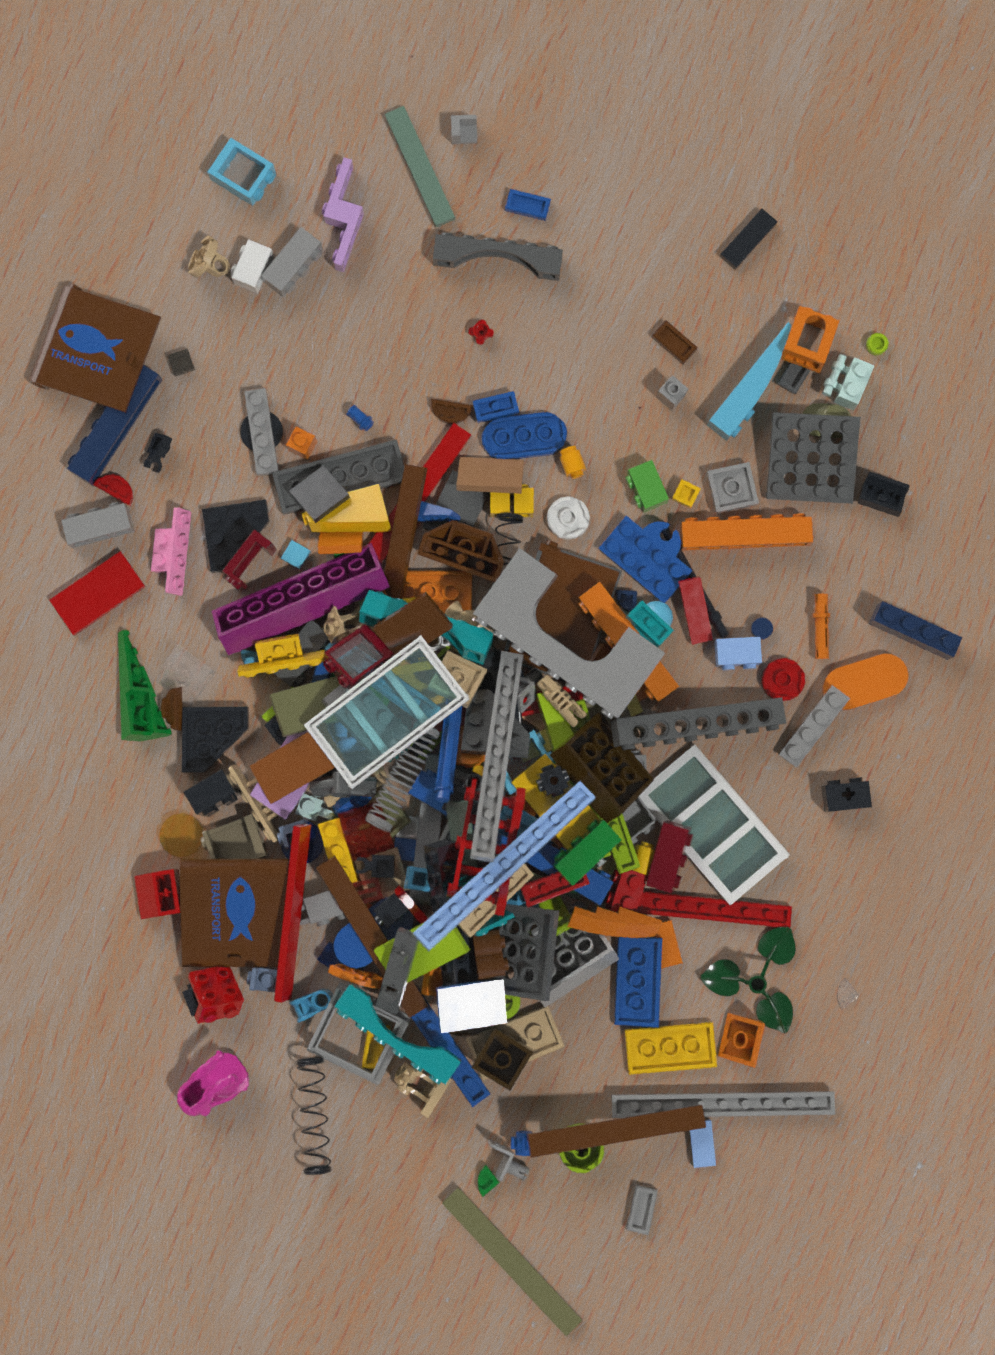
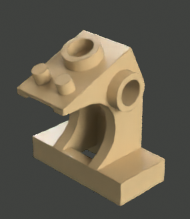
(335, 623)
(431, 1094)

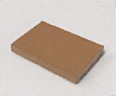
(490, 475)

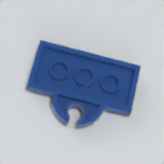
(647, 556)

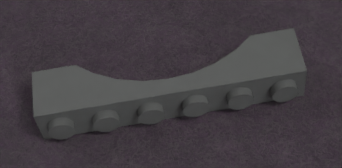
(541, 261)

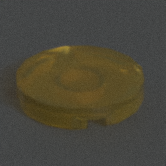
(181, 835)

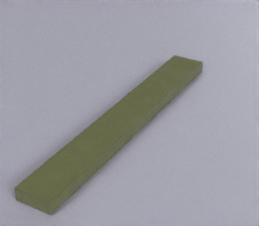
(512, 1261)

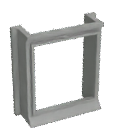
(401, 1020)

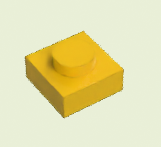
(686, 494)

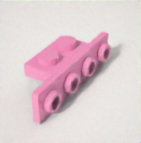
(171, 551)

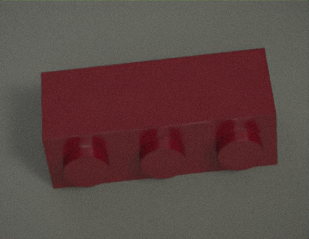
(669, 856)

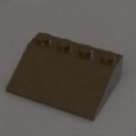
(605, 770)

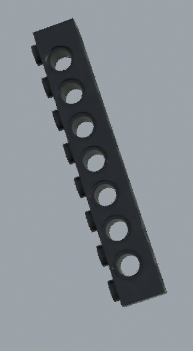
(441, 866)

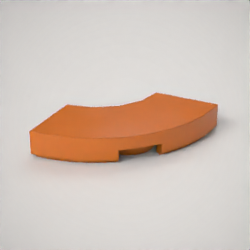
(356, 976)

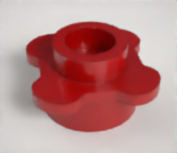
(481, 326)

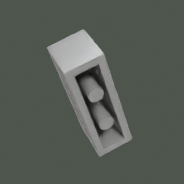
(292, 262)
(97, 525)

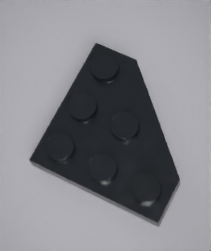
(229, 528)
(209, 734)

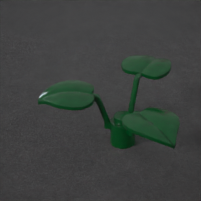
(723, 979)

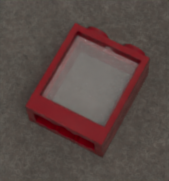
(356, 657)

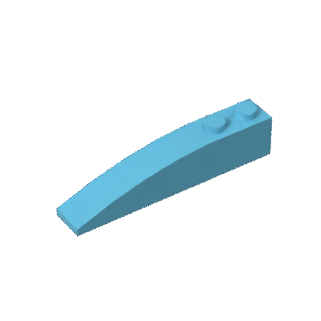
(747, 393)

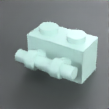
(853, 384)

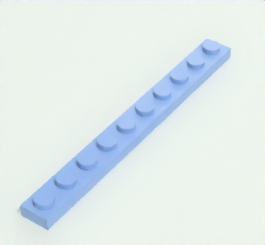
(503, 866)

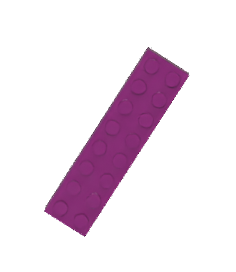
(299, 599)

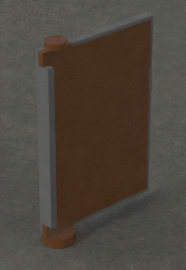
(559, 607)

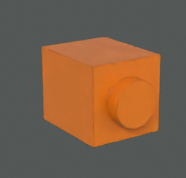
(301, 443)

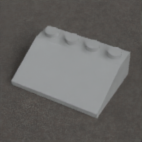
(576, 958)

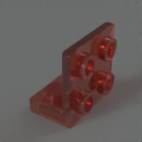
(361, 836)

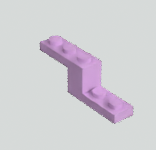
(342, 214)

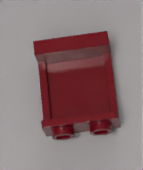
(245, 556)

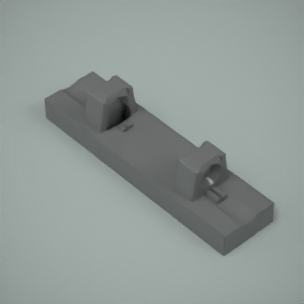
(397, 971)

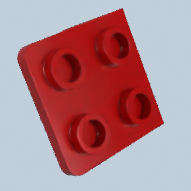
(216, 994)

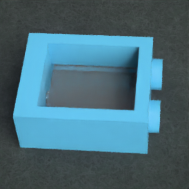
(242, 172)
(518, 765)

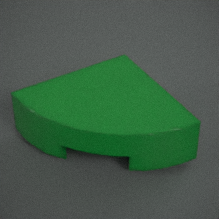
(486, 1180)

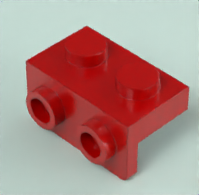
(625, 890)

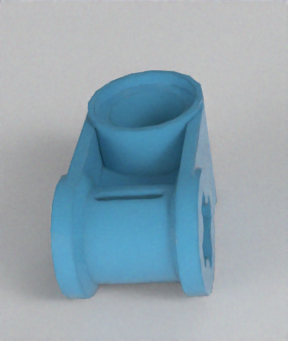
(308, 1005)

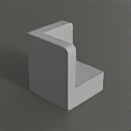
(464, 129)

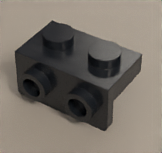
(883, 494)

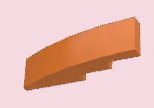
(609, 923)

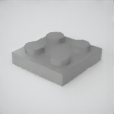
(732, 487)

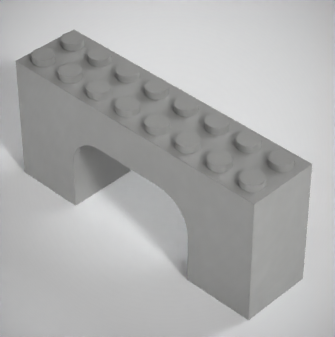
(512, 613)

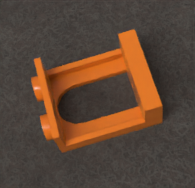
(805, 357)

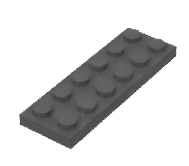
(352, 470)

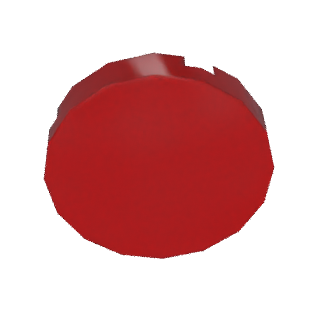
(783, 679)

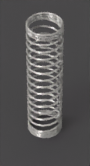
(379, 822)

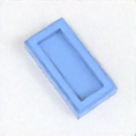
(703, 1146)

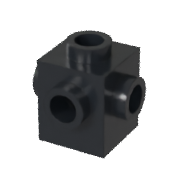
(543, 781)

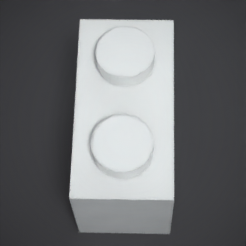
(251, 265)

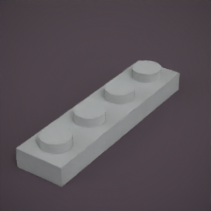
(261, 431)
(814, 726)

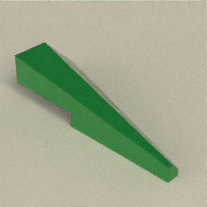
(139, 711)

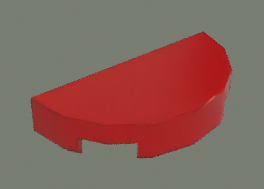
(116, 487)

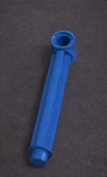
(448, 756)

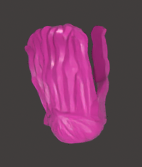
(213, 1084)

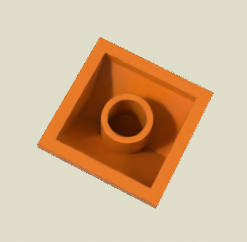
(741, 1039)

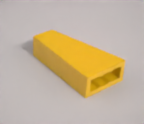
(360, 513)

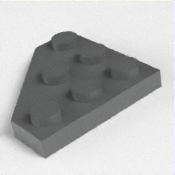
(478, 725)

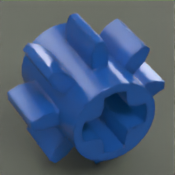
(520, 1143)

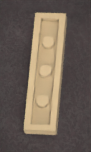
(486, 910)

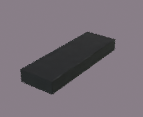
(748, 239)

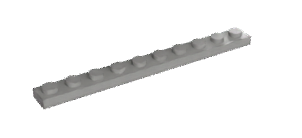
(496, 757)
(728, 1103)

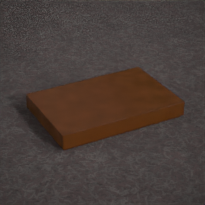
(413, 620)

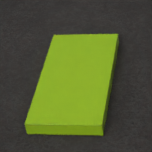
(425, 961)

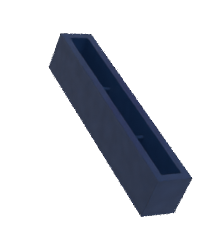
(111, 430)

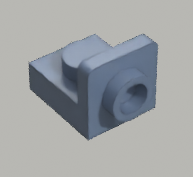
(287, 830)
(262, 979)

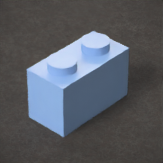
(738, 652)

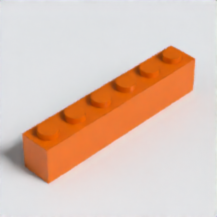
(746, 533)
(614, 622)

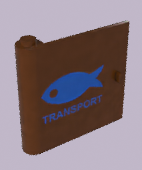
(94, 348)
(232, 911)

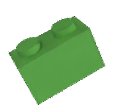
(647, 486)

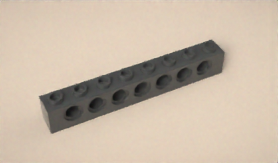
(772, 712)

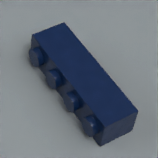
(915, 630)

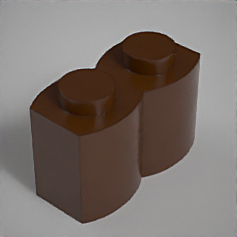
(489, 955)

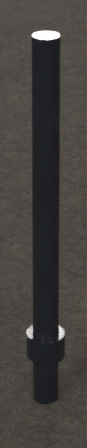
(714, 616)

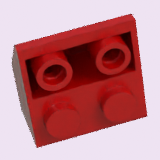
(158, 893)

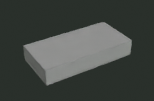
(641, 1209)

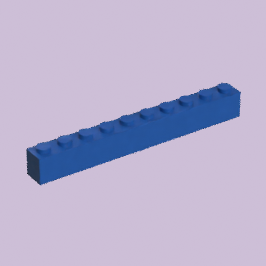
(542, 860)

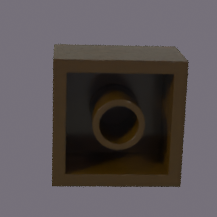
(502, 1058)

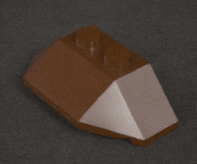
(464, 549)

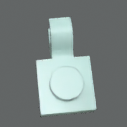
(312, 808)

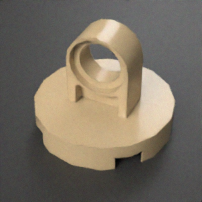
(205, 259)

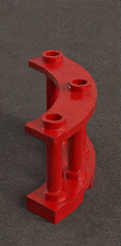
(511, 826)

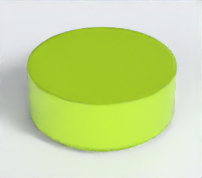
(877, 344)

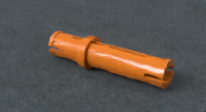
(821, 626)

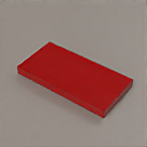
(97, 593)

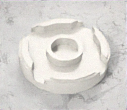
(568, 518)

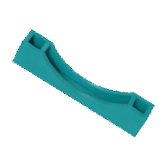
(470, 641)
(435, 1060)

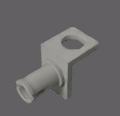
(527, 689)
(507, 1164)

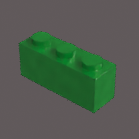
(586, 851)

